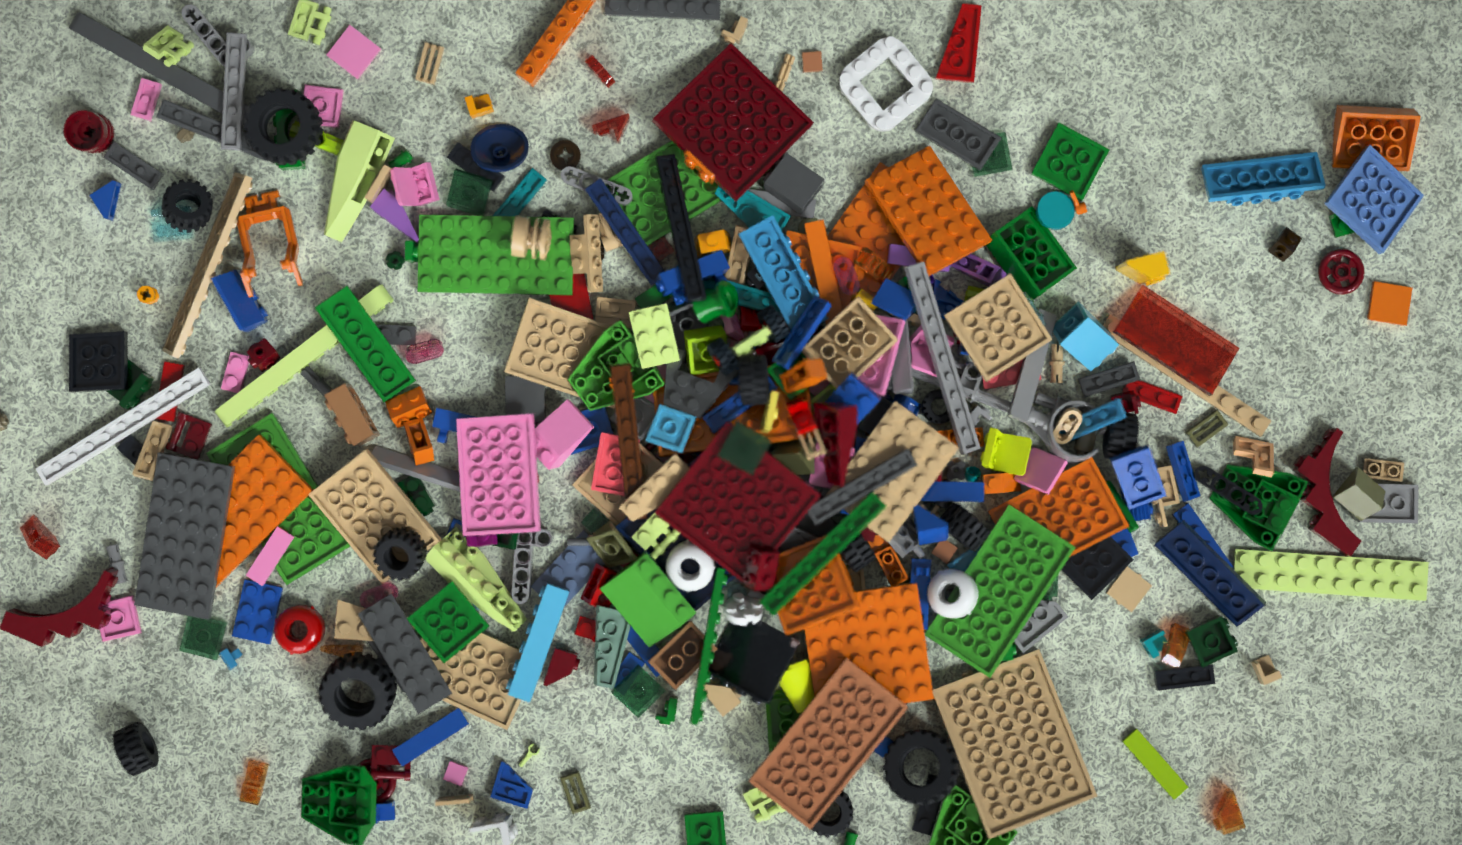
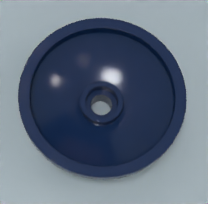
(497, 141)

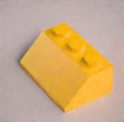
(1146, 269)

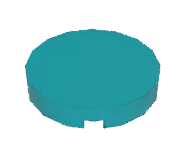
(1055, 210)

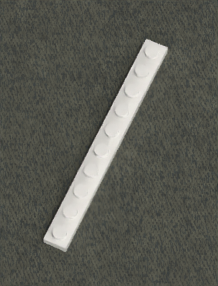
(123, 426)

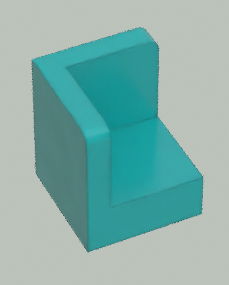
(1154, 643)

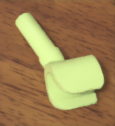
(529, 754)

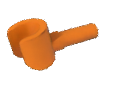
(1079, 207)

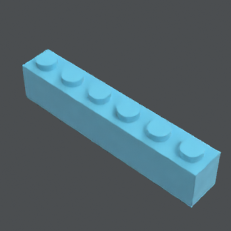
(538, 642)

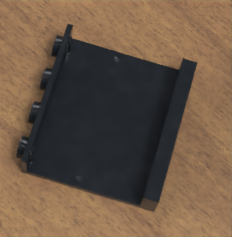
(753, 659)

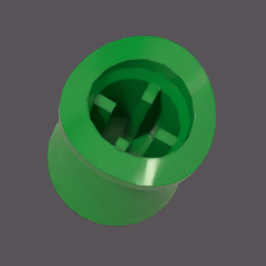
(719, 301)

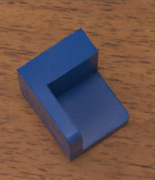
(385, 811)

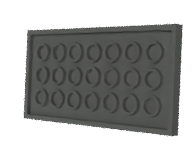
(184, 535)

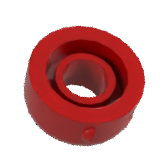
(313, 621)

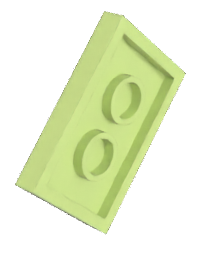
(654, 335)

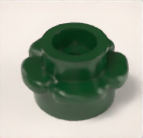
(390, 260)

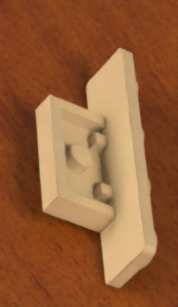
(586, 253)
(1168, 481)

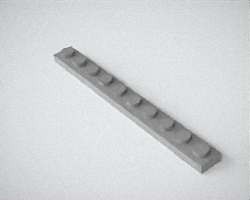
(942, 358)

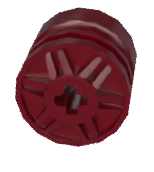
(79, 126)

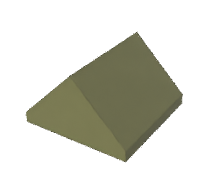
(794, 457)
(1360, 495)
(611, 546)

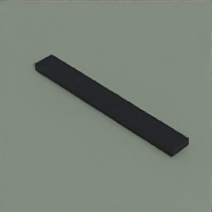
(680, 228)

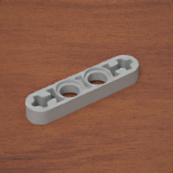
(576, 172)

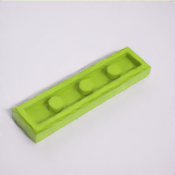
(1155, 764)

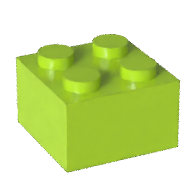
(696, 351)

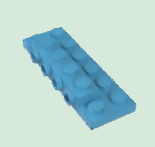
(1263, 178)
(779, 269)

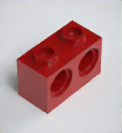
(592, 590)

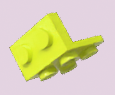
(1006, 452)

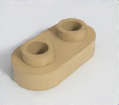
(1067, 424)

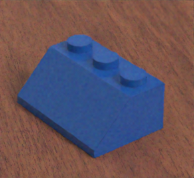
(243, 309)

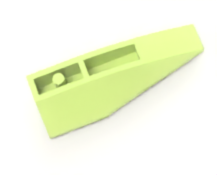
(355, 171)
(475, 578)

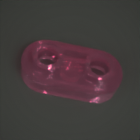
(844, 276)
(424, 351)
(378, 594)

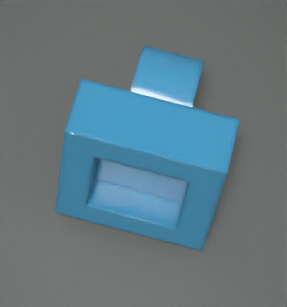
(229, 658)

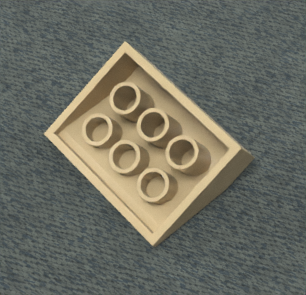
(850, 342)

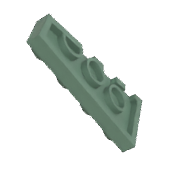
(610, 643)

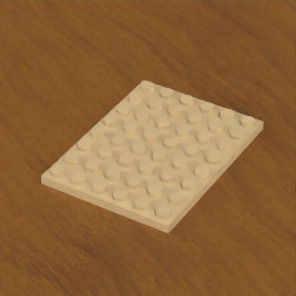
(1014, 744)

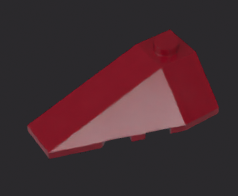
(837, 430)

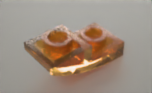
(1175, 648)
(254, 782)

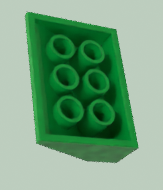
(1030, 254)

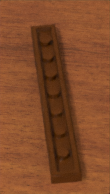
(627, 428)

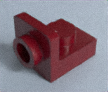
(1129, 401)

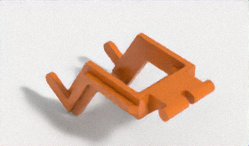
(260, 212)

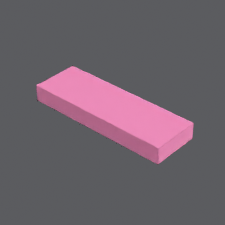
(270, 556)

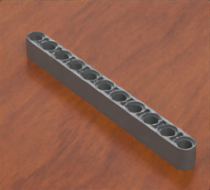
(137, 56)

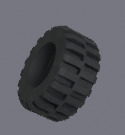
(265, 108)
(350, 712)
(895, 773)

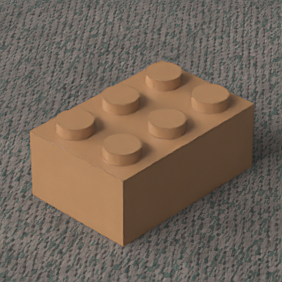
(351, 415)
(680, 655)

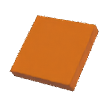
(1389, 303)

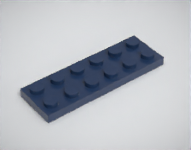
(1210, 573)

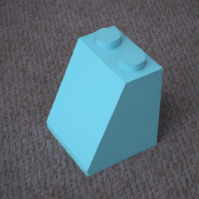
(1084, 336)

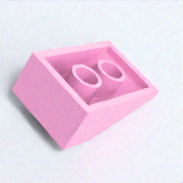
(560, 434)

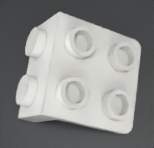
(507, 827)

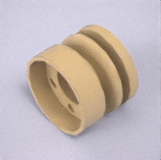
(531, 237)

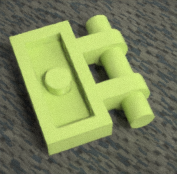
(304, 18)
(164, 42)
(650, 531)
(757, 799)

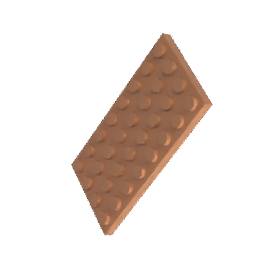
(828, 743)

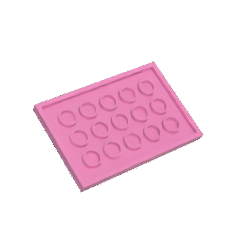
(498, 475)

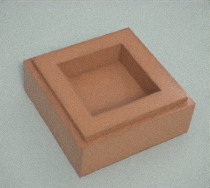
(812, 61)
(944, 551)

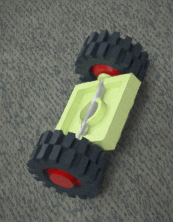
(771, 324)

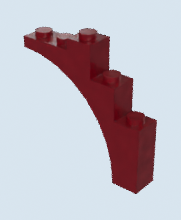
(1318, 495)
(41, 628)

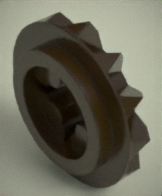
(558, 149)

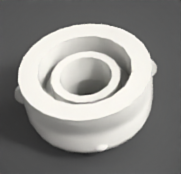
(683, 580)
(968, 593)

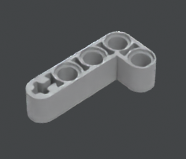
(212, 34)
(526, 565)

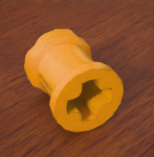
(154, 294)

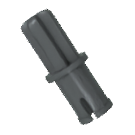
(316, 381)

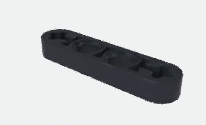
(1227, 491)

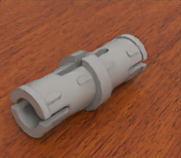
(116, 562)

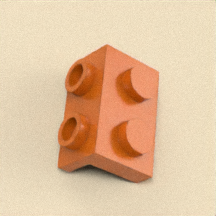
(408, 406)

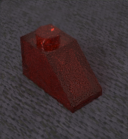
(39, 538)

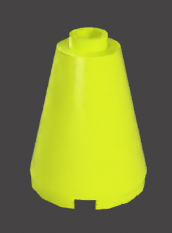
(798, 685)

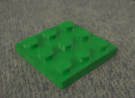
(1070, 161)
(448, 622)

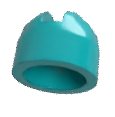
(972, 470)

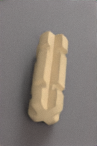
(784, 71)

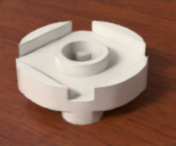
(751, 609)

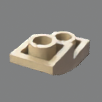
(1384, 469)

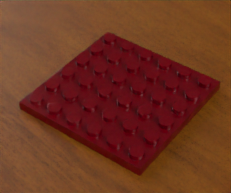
(733, 121)
(731, 510)

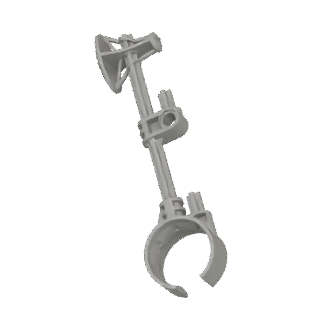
(1038, 421)

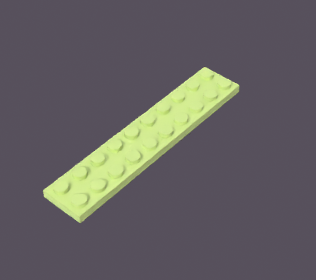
(1332, 574)

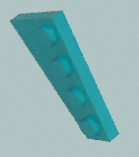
(753, 209)

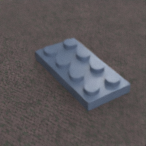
(570, 569)

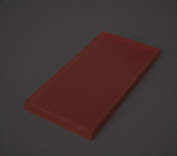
(1176, 340)

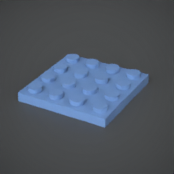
(1374, 199)

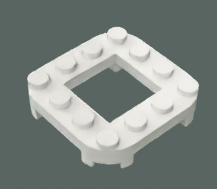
(907, 65)

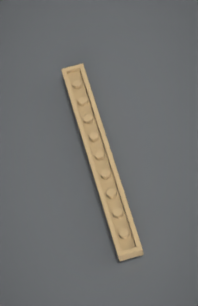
(1219, 399)

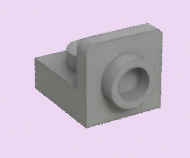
(982, 411)

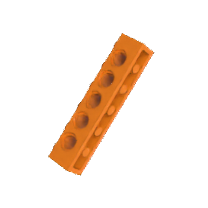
(553, 40)

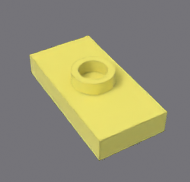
(770, 413)

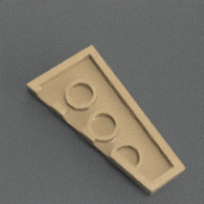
(655, 488)
(348, 623)

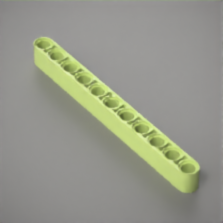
(294, 362)

